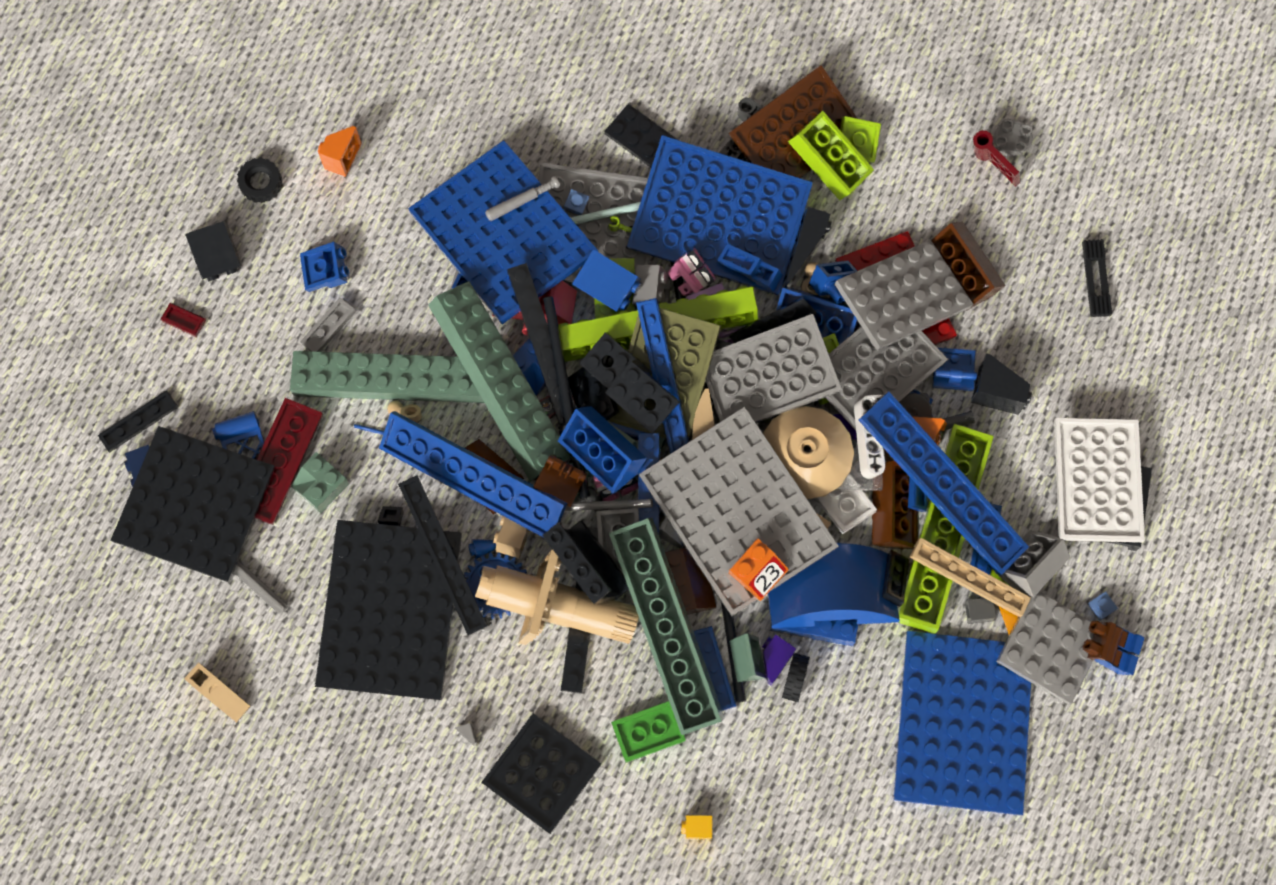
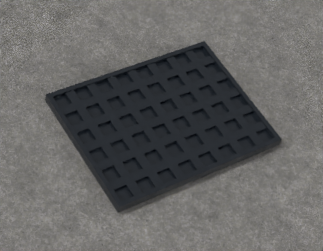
(385, 613)

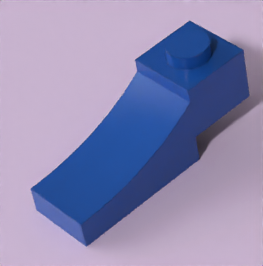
(750, 267)

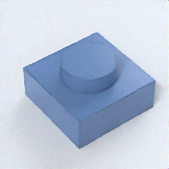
(576, 202)
(1102, 606)

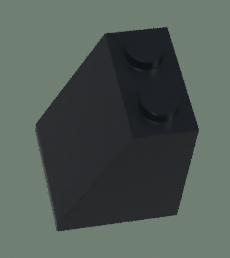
(214, 250)
(1000, 387)

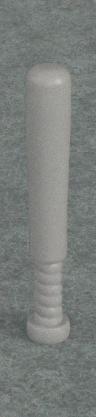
(515, 202)

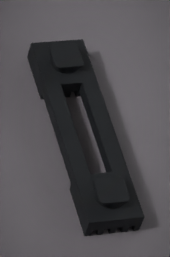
(1095, 251)

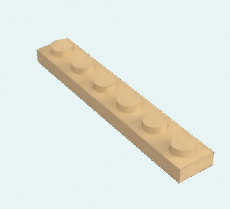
(970, 577)

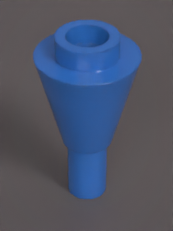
(481, 547)

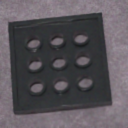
(561, 801)

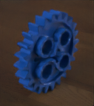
(473, 579)

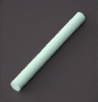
(606, 213)

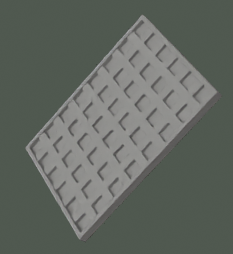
(728, 494)

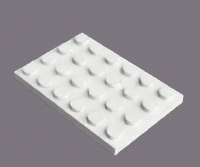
(1099, 480)

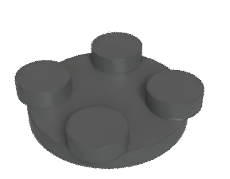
(917, 405)

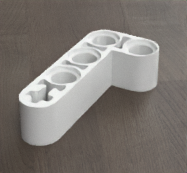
(864, 437)

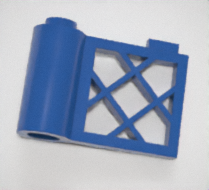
(239, 429)

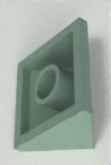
(747, 658)

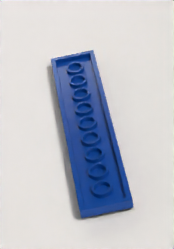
(471, 474)
(943, 483)

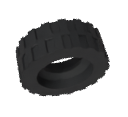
(252, 167)
(795, 677)

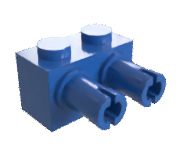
(827, 274)

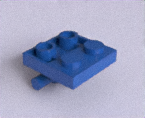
(957, 371)

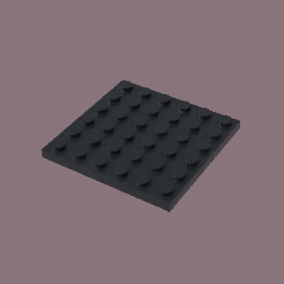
(193, 504)

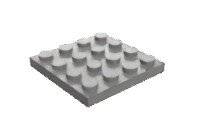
(1048, 647)

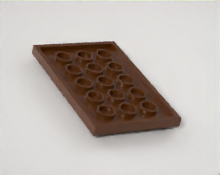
(766, 133)

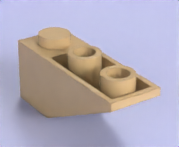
(217, 692)

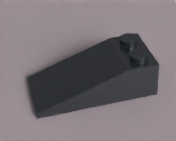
(812, 228)

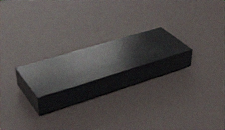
(895, 578)

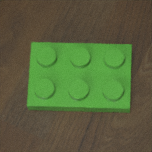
(647, 732)

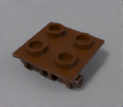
(560, 479)

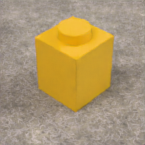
(697, 827)

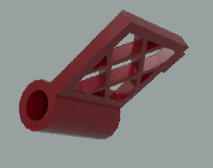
(985, 151)

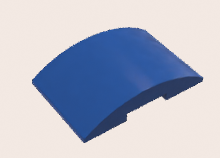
(836, 587)

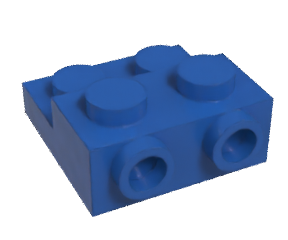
(324, 267)

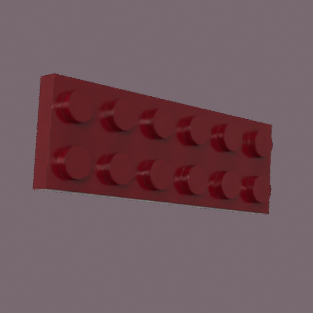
(285, 450)

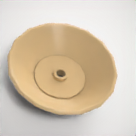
(830, 445)

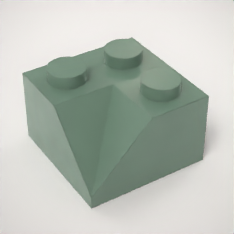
(319, 482)

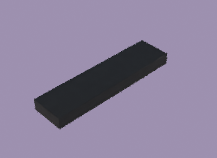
(137, 421)

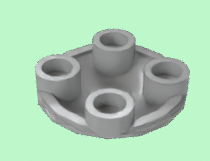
(1013, 137)

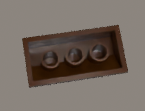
(968, 262)
(894, 523)

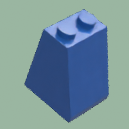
(607, 281)

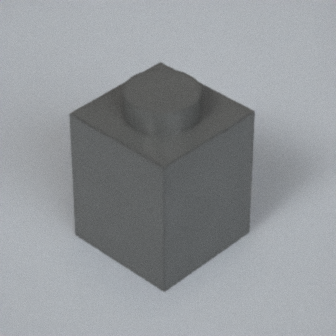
(980, 611)

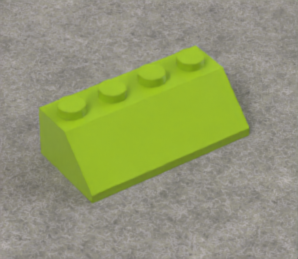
(831, 155)

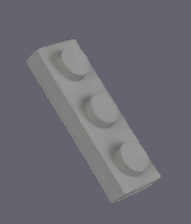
(328, 326)

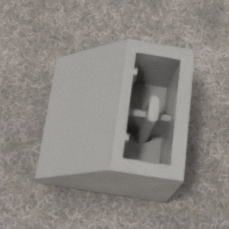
(654, 284)

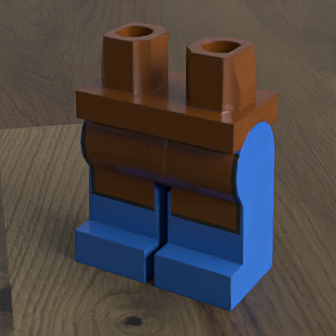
(1113, 647)

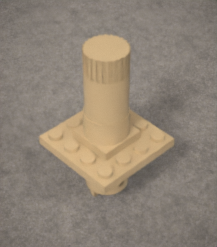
(548, 601)

